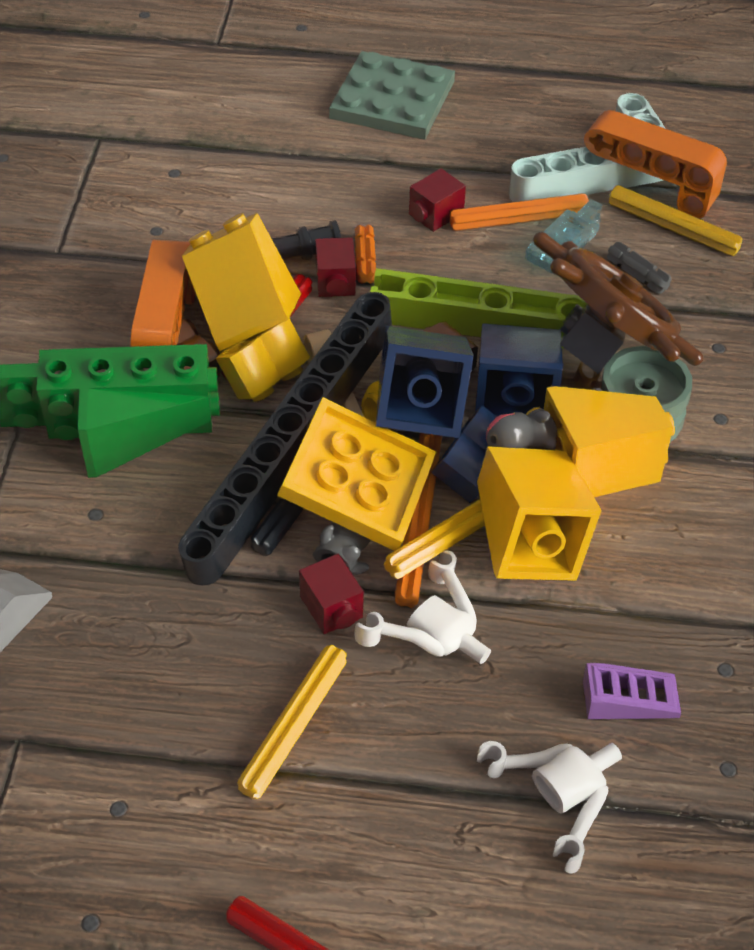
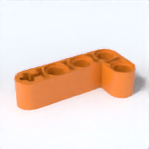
(662, 154)
(162, 295)

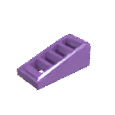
(615, 706)

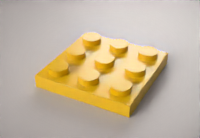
(358, 474)

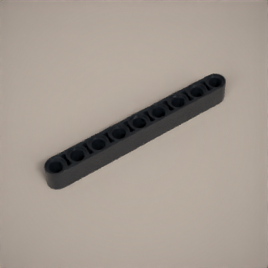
(260, 471)

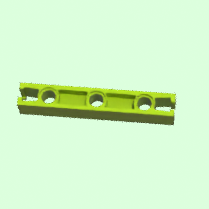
(465, 305)

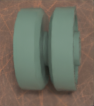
(648, 373)

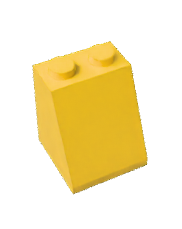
(240, 280)
(611, 436)
(536, 513)

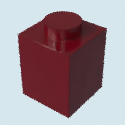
(434, 199)
(335, 267)
(331, 594)

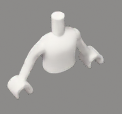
(434, 624)
(564, 780)

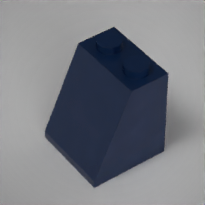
(517, 367)
(423, 381)

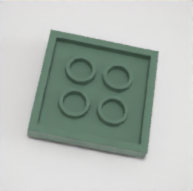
(392, 94)

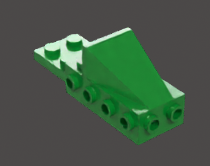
(117, 410)

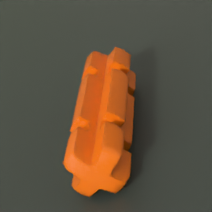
(365, 254)

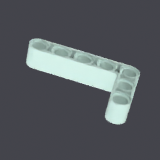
(579, 169)

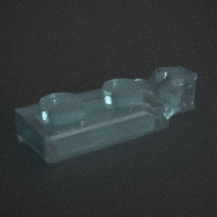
(569, 226)

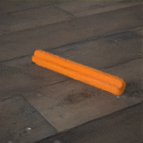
(515, 212)

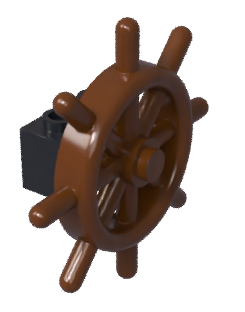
(612, 309)

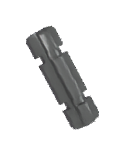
(639, 267)

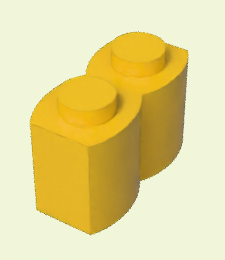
(263, 360)

